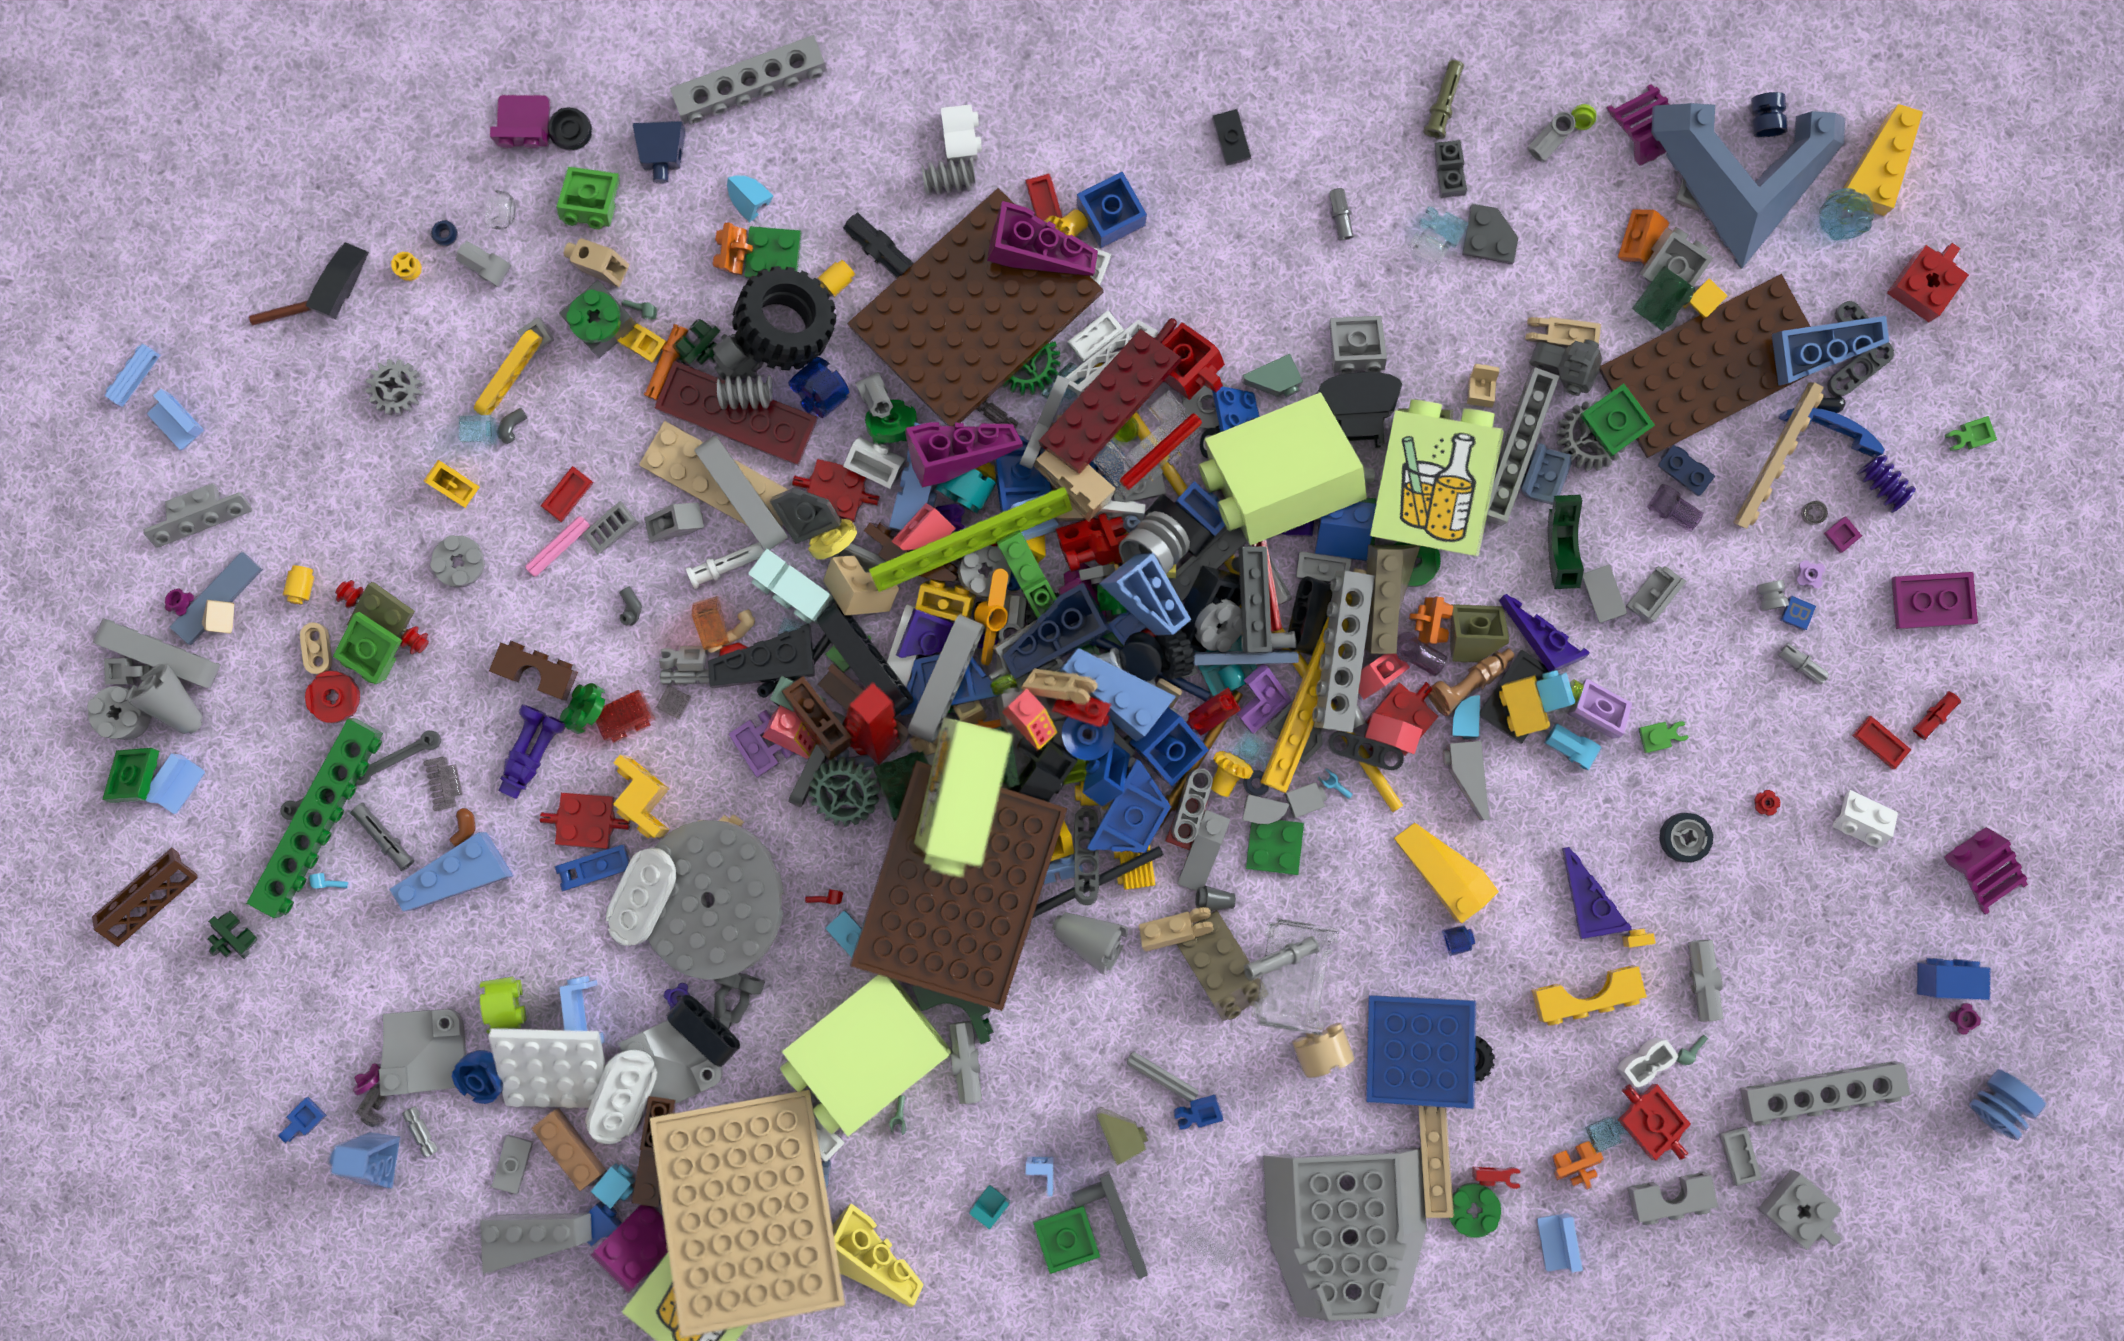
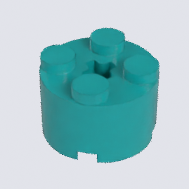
(969, 488)

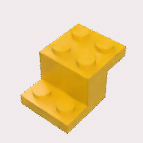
(640, 797)

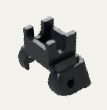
(1362, 403)

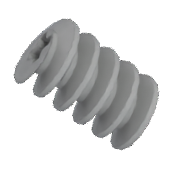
(948, 176)
(744, 392)

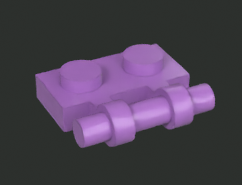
(754, 748)

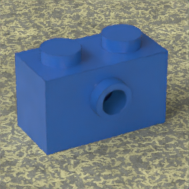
(1201, 507)
(1106, 775)

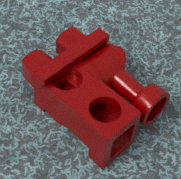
(1091, 541)

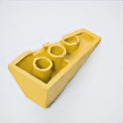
(1453, 878)

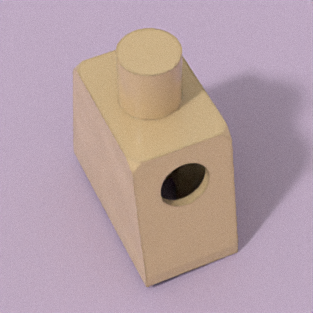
(597, 261)

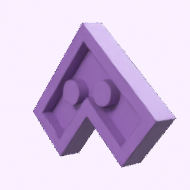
(1268, 701)

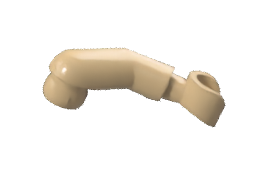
(747, 622)

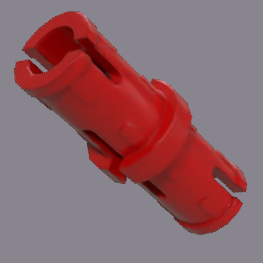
(1937, 715)

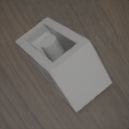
(674, 521)

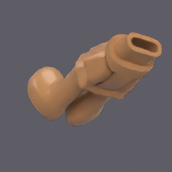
(1448, 698)

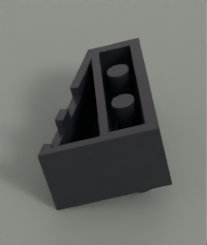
(1209, 587)

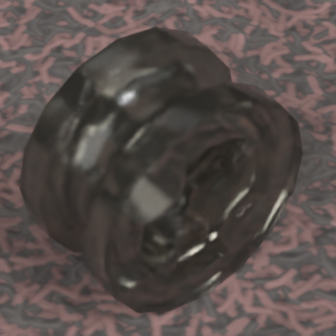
(1819, 506)

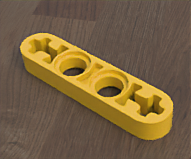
(508, 373)

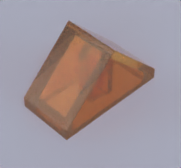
(710, 622)

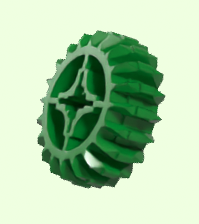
(1037, 380)

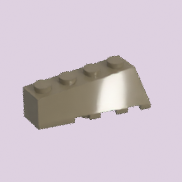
(1392, 573)

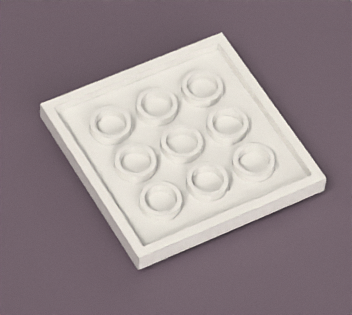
(548, 1066)

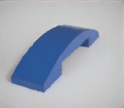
(1863, 439)

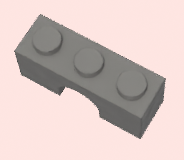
(1695, 1196)

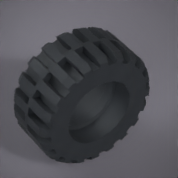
(796, 292)

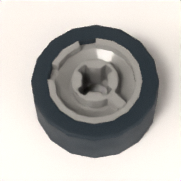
(1700, 837)

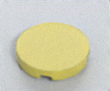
(833, 541)

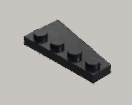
(766, 661)

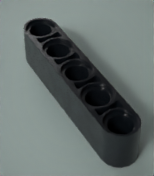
(864, 656)

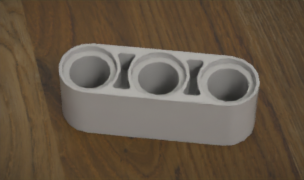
(1201, 796)

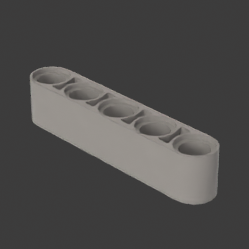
(740, 493)
(155, 652)
(946, 678)

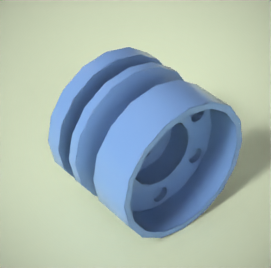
(2007, 1104)

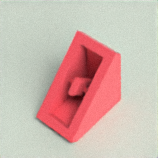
(1393, 733)

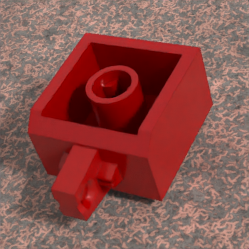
(1932, 268)
(1198, 362)

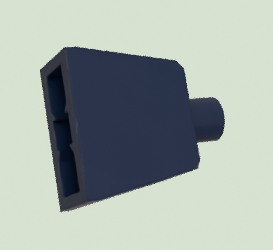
(660, 147)

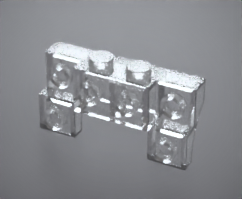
(1116, 464)

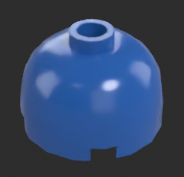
(478, 1076)

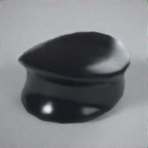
(570, 128)
(1142, 656)

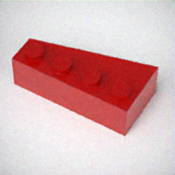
(872, 724)

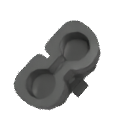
(747, 985)

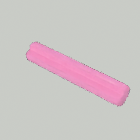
(557, 546)

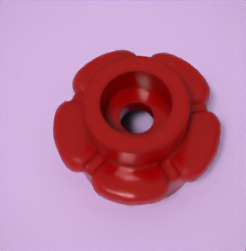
(1760, 800)

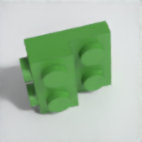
(588, 197)
(367, 649)

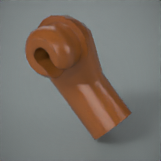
(466, 826)

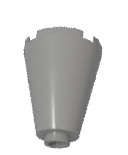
(166, 700)
(1091, 939)

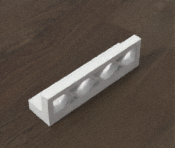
(1104, 355)

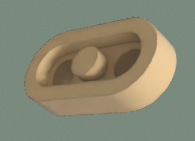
(313, 649)

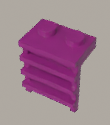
(1645, 145)
(1979, 859)

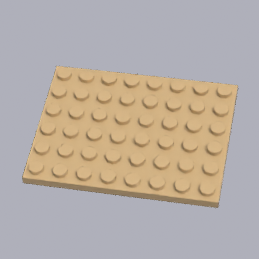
(746, 1213)

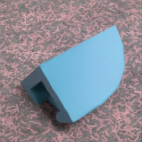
(747, 195)
(1467, 718)

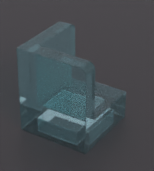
(478, 429)

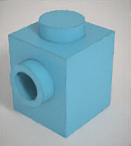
(1555, 691)
(614, 1185)

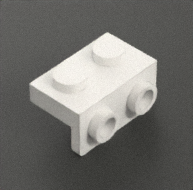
(1866, 820)

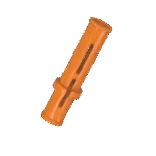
(665, 363)

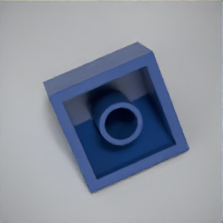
(1346, 532)

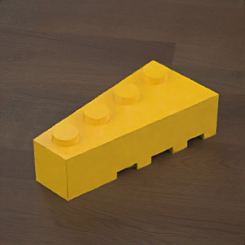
(1886, 159)

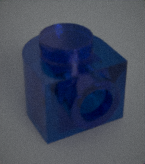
(1458, 939)

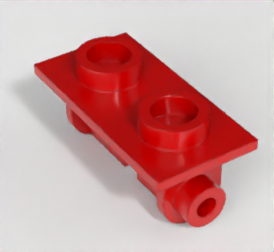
(1092, 712)
(1213, 712)

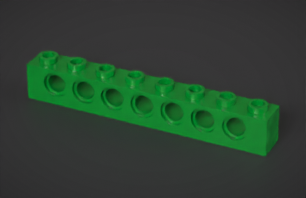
(264, 894)

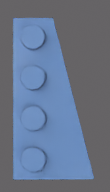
(911, 497)
(1133, 701)
(367, 1159)

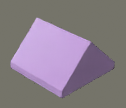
(1601, 710)

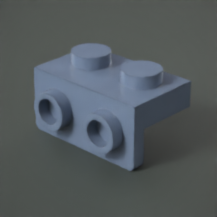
(1546, 474)

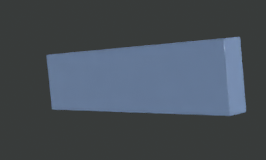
(223, 588)
(1239, 657)

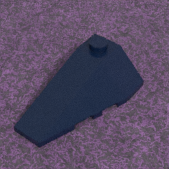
(1066, 626)

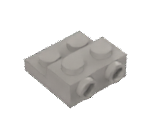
(1678, 255)
(1357, 344)

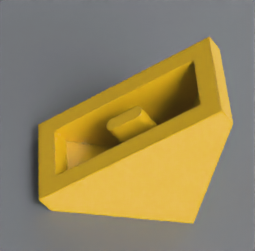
(451, 483)

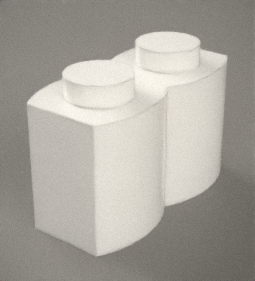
(960, 133)
(1652, 1057)

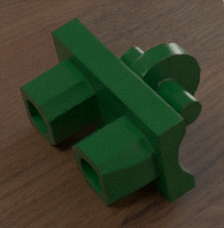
(689, 351)
(223, 926)

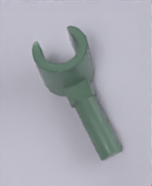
(648, 310)
(1688, 1057)
(898, 1119)

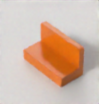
(1641, 234)

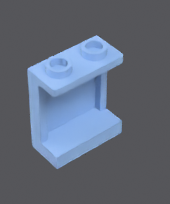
(573, 1004)

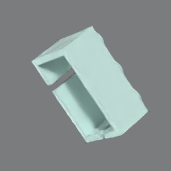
(790, 587)

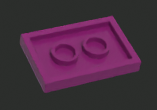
(1934, 600)
(634, 1247)

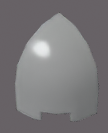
(1263, 810)

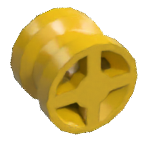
(402, 262)

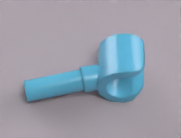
(1333, 782)
(318, 881)

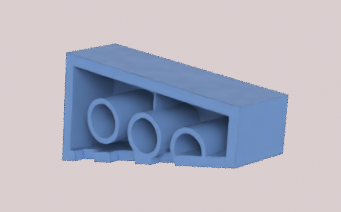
(1817, 347)
(454, 873)

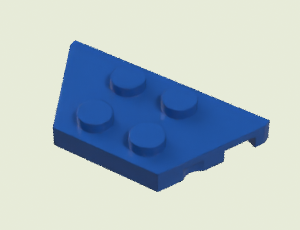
(1016, 481)
(973, 687)
(1133, 815)

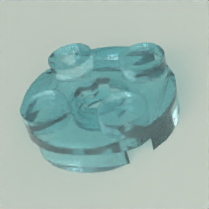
(1846, 228)

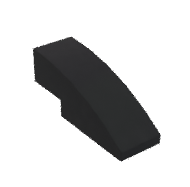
(337, 281)

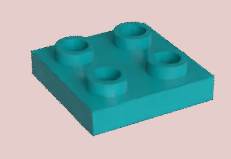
(1226, 676)

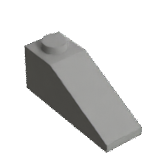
(1467, 769)
(1204, 850)

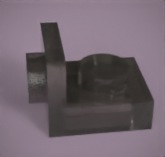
(369, 1104)

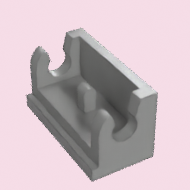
(1604, 593)
(1656, 594)

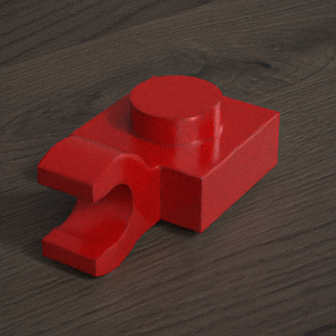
(1489, 1175)

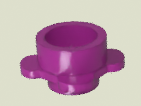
(178, 601)
(1972, 1021)

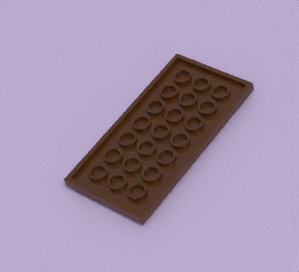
(1708, 364)

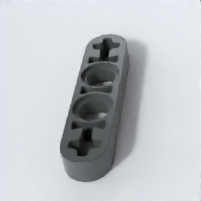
(814, 762)
(1085, 856)

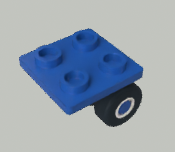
(1232, 409)

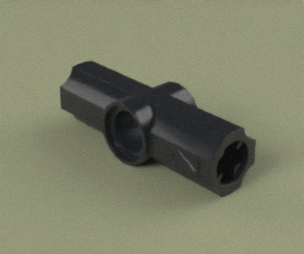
(877, 245)

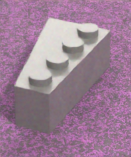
(523, 1237)

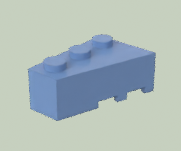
(1147, 594)

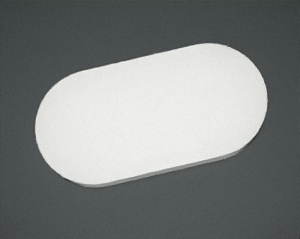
(641, 896)
(621, 1096)

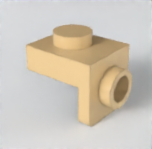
(1482, 385)

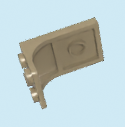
(1220, 969)

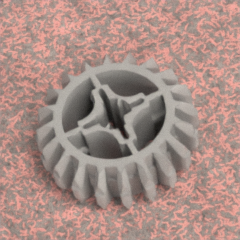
(1573, 446)

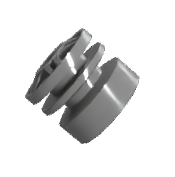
(1156, 535)

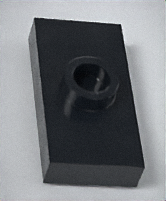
(1231, 137)

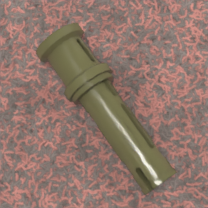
(1441, 110)

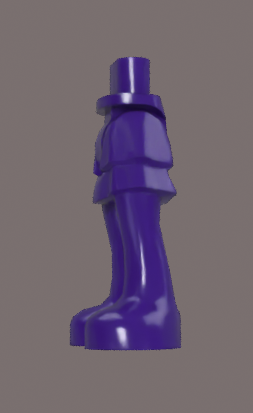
(519, 765)

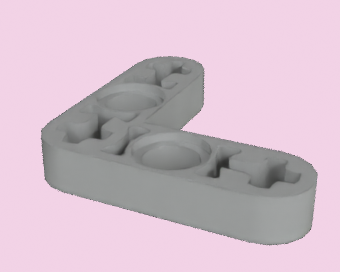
(1044, 421)

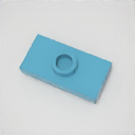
(845, 931)

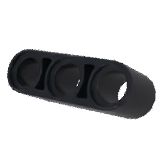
(1197, 534)
(1309, 613)
(1378, 751)
(703, 1030)

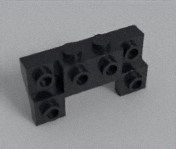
(1045, 771)

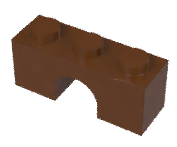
(512, 661)

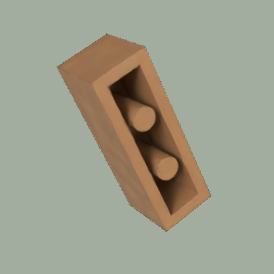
(569, 1149)

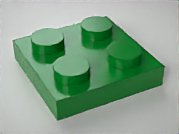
(771, 249)
(1617, 420)
(131, 775)
(1275, 847)
(1066, 1239)

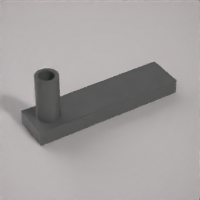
(1255, 600)
(1107, 1189)

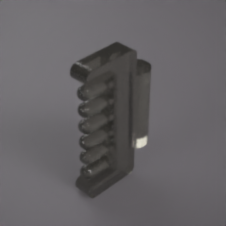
(449, 783)

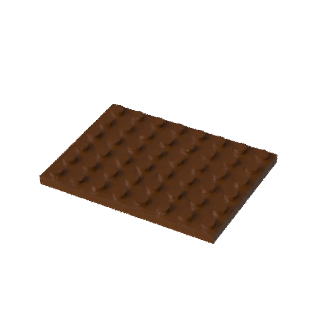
(967, 323)
(956, 929)

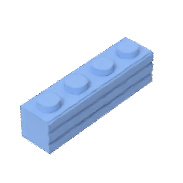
(132, 375)

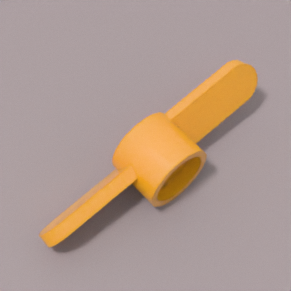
(1000, 616)

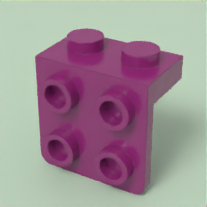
(522, 121)

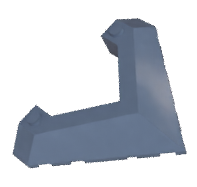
(1728, 196)

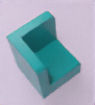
(989, 1207)

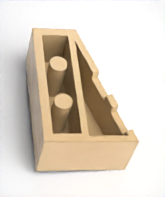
(1086, 491)

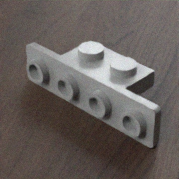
(195, 513)

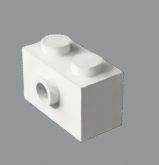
(874, 462)

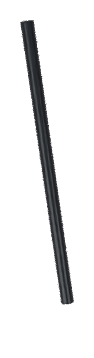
(1103, 878)

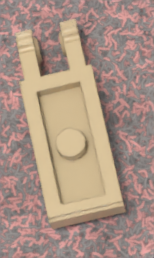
(1563, 331)
(1060, 685)
(1175, 929)

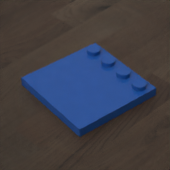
(1421, 1051)

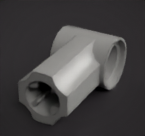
(1551, 137)
(487, 265)
(875, 395)

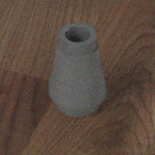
(1214, 899)

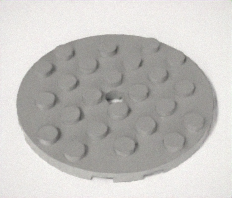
(746, 907)

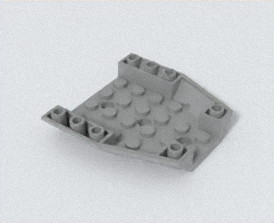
(1312, 1212)

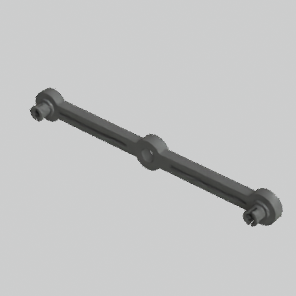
(428, 740)

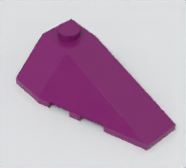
(1033, 244)
(950, 451)

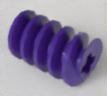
(1887, 482)

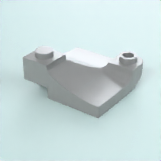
(420, 1051)
(677, 1062)

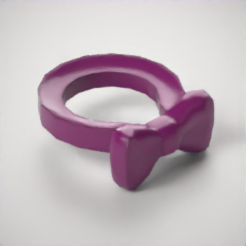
(362, 1080)

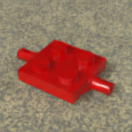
(838, 485)
(1407, 707)
(584, 821)
(1654, 1122)

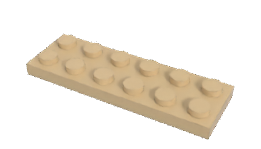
(675, 461)

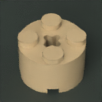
(1323, 1052)

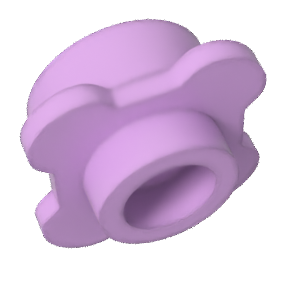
(1803, 575)

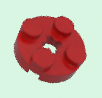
(345, 705)

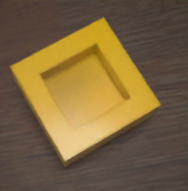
(1637, 938)

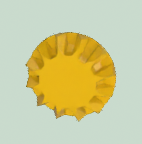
(1070, 224)
(1228, 772)

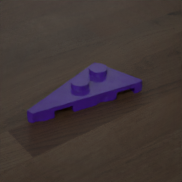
(926, 635)
(1546, 641)
(1593, 909)

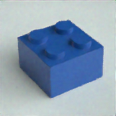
(1111, 209)
(1170, 747)
(1953, 979)

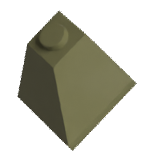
(1477, 632)
(1122, 1135)

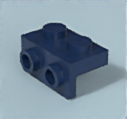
(1686, 470)

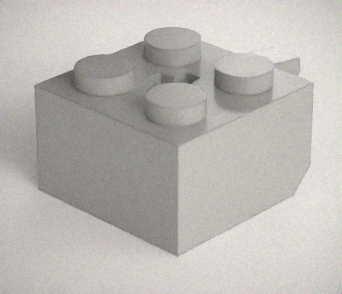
(1816, 1212)

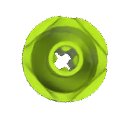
(501, 1003)

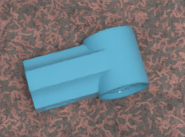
(1571, 745)

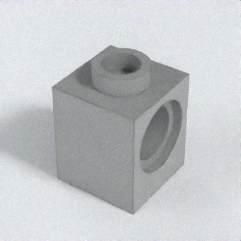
(1306, 799)

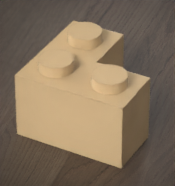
(855, 589)

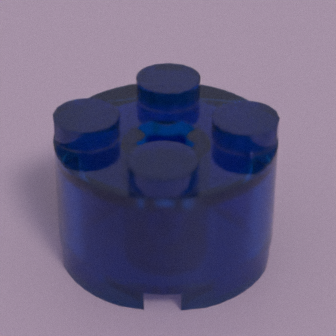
(819, 388)

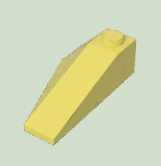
(869, 1259)

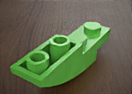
(1027, 572)

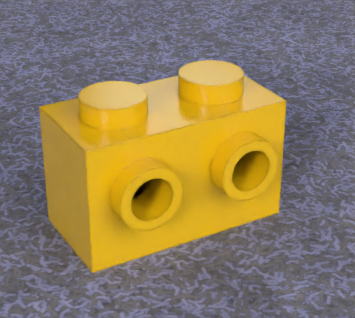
(945, 601)
(1524, 706)

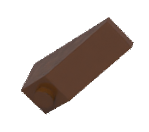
(817, 718)

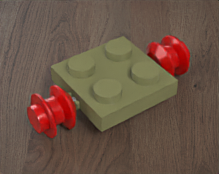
(385, 611)

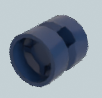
(1769, 114)

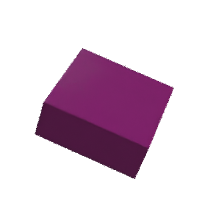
(1842, 534)

